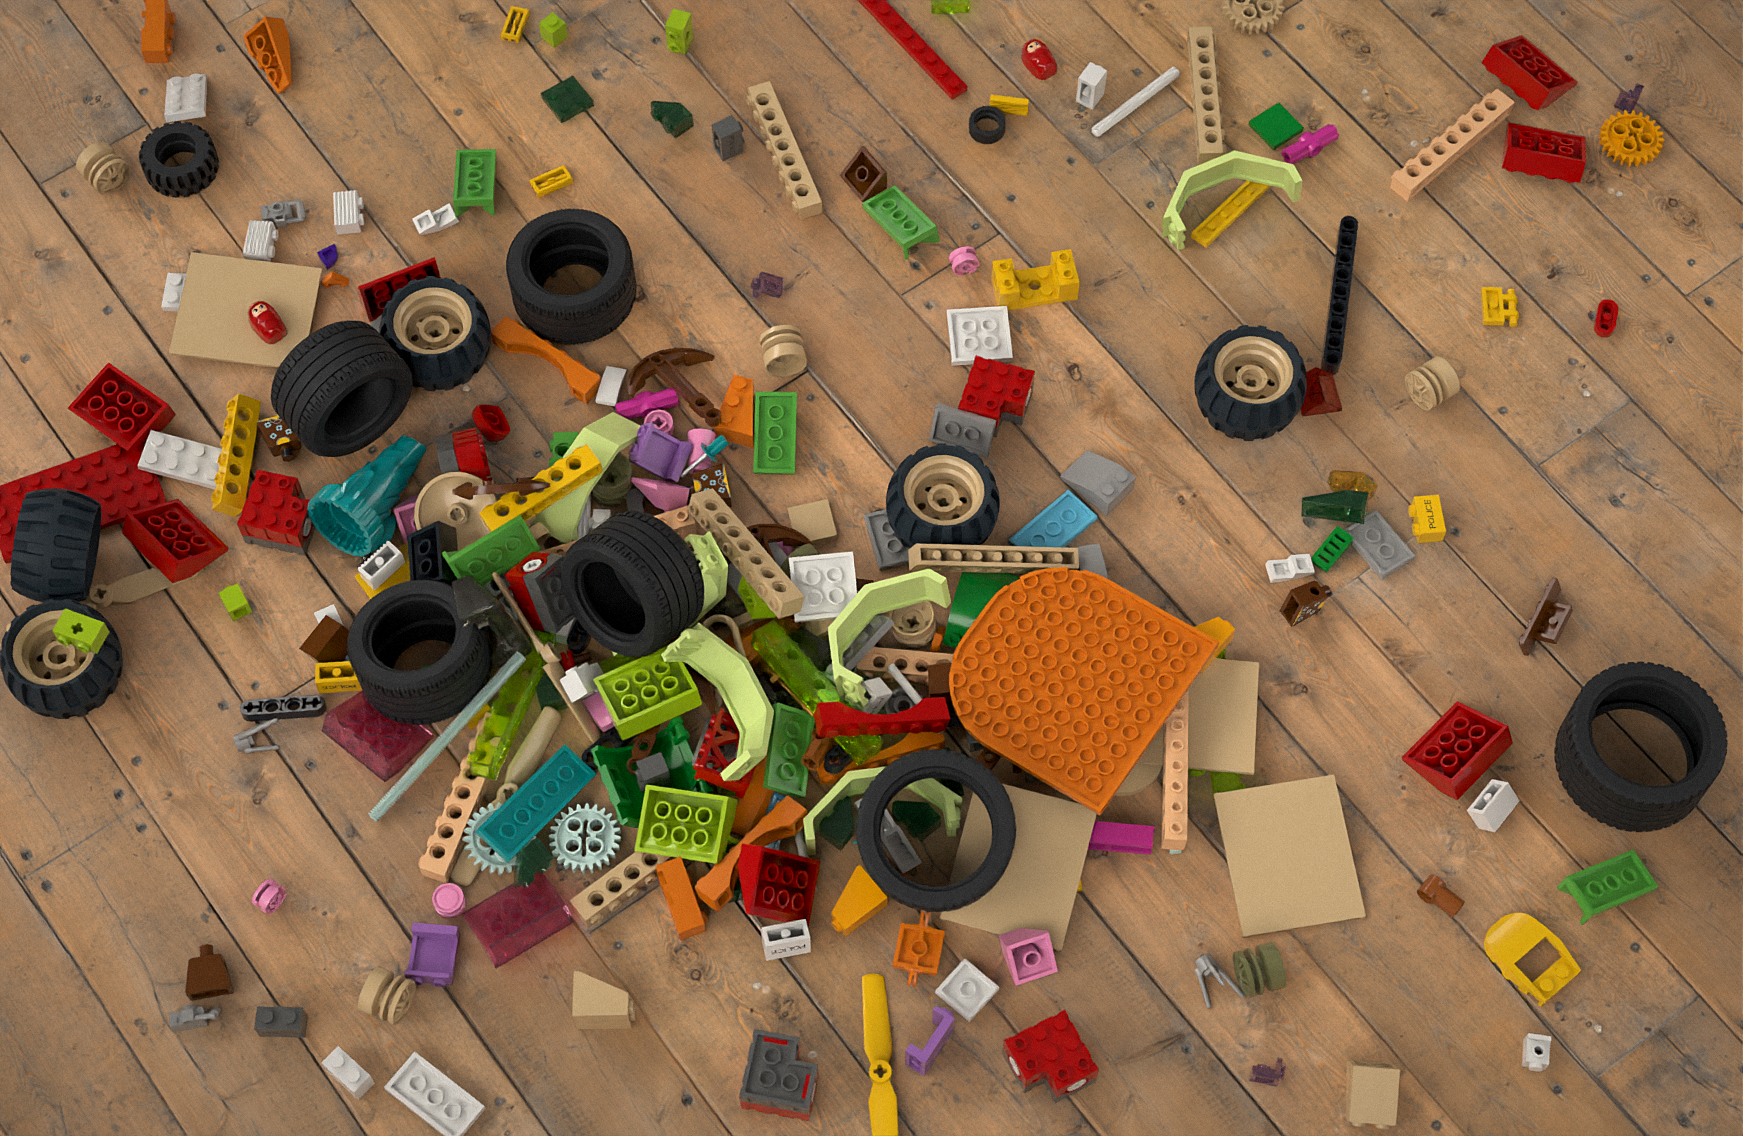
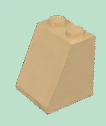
(600, 1004)
(1372, 1093)

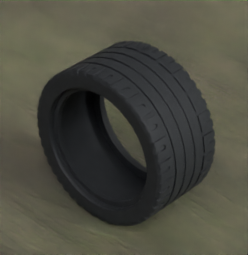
(1671, 699)
(936, 765)

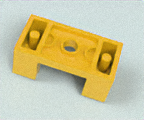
(1056, 282)

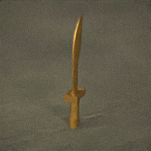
(779, 683)

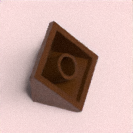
(865, 175)
(327, 642)
(939, 681)

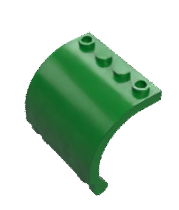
(969, 600)
(623, 786)

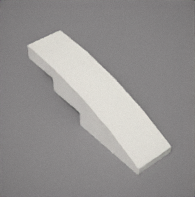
(896, 843)

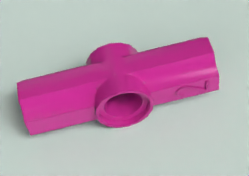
(1310, 144)
(647, 402)

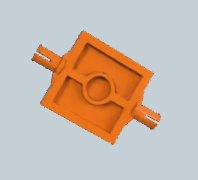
(918, 949)

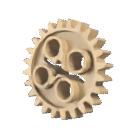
(1253, 14)

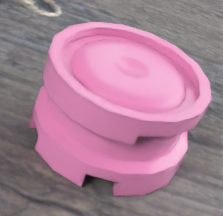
(964, 260)
(662, 421)
(269, 896)
(449, 900)

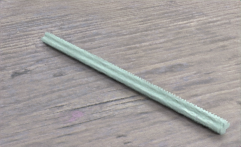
(441, 742)

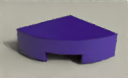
(328, 256)

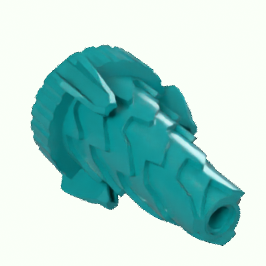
(357, 511)

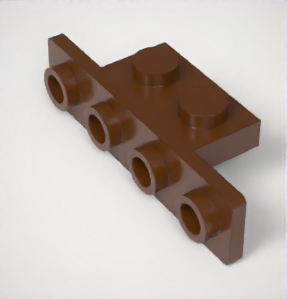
(1547, 620)

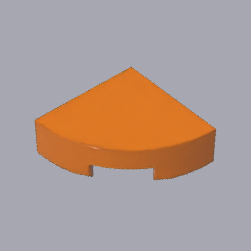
(334, 279)
(937, 640)

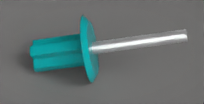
(710, 451)

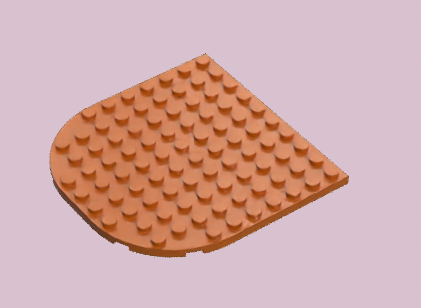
(1073, 678)

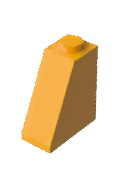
(1219, 630)
(857, 902)

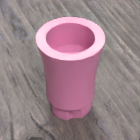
(695, 437)

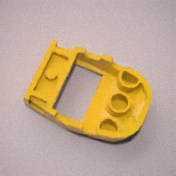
(1512, 939)

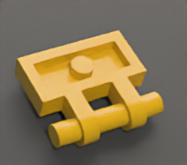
(1493, 309)

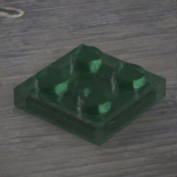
(567, 99)

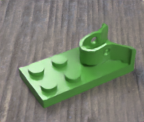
(474, 180)
(901, 219)
(775, 433)
(494, 552)
(786, 746)
(1608, 884)

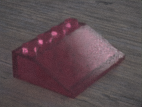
(373, 738)
(517, 919)

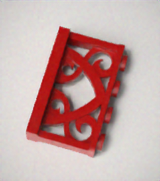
(717, 758)

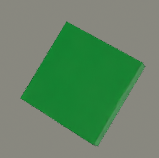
(1276, 126)

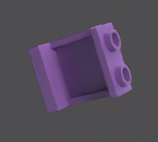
(659, 453)
(433, 954)
(923, 1059)

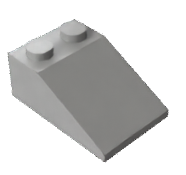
(1099, 481)

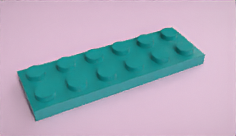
(535, 803)

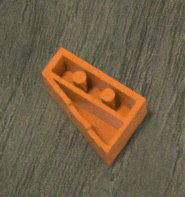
(157, 31)
(738, 412)
(681, 898)

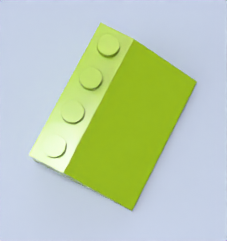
(647, 693)
(685, 824)

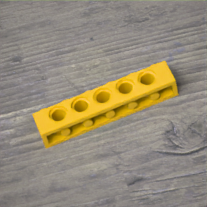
(248, 410)
(537, 502)

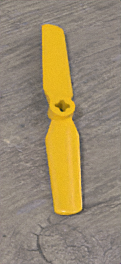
(879, 1051)

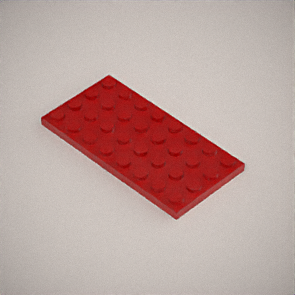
(104, 475)

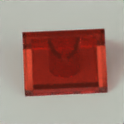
(1320, 394)

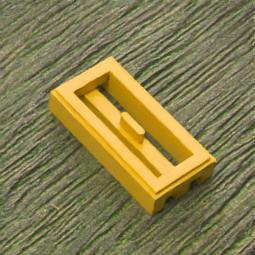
(512, 36)
(1010, 105)
(552, 184)

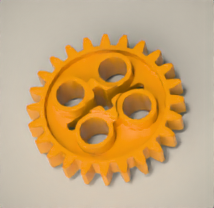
(1631, 138)

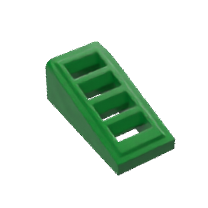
(1340, 539)

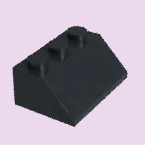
(426, 551)

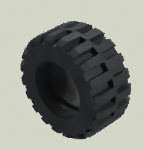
(172, 140)

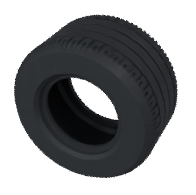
(564, 240)
(341, 388)
(633, 583)
(400, 619)

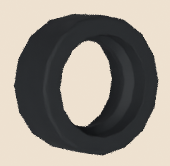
(987, 137)

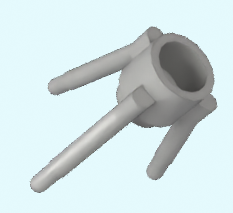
(245, 739)
(1208, 966)

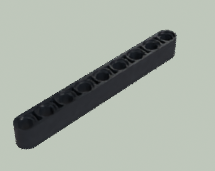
(1338, 302)

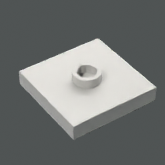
(967, 990)

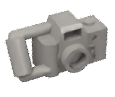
(282, 214)
(192, 1017)

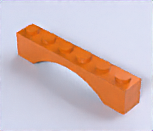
(516, 339)
(907, 745)
(782, 822)

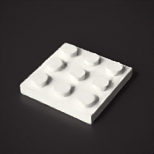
(979, 333)
(826, 583)

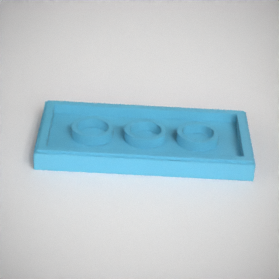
(1056, 524)

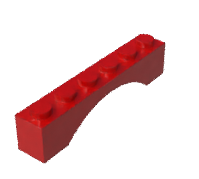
(837, 719)

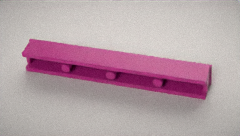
(1122, 838)

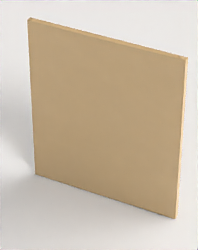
(216, 303)
(1219, 719)
(1288, 855)
(1042, 871)

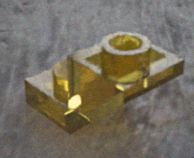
(1346, 480)

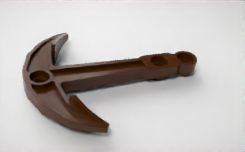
(663, 364)
(523, 485)
(777, 533)
(649, 736)

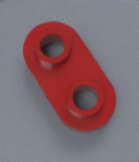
(1606, 320)

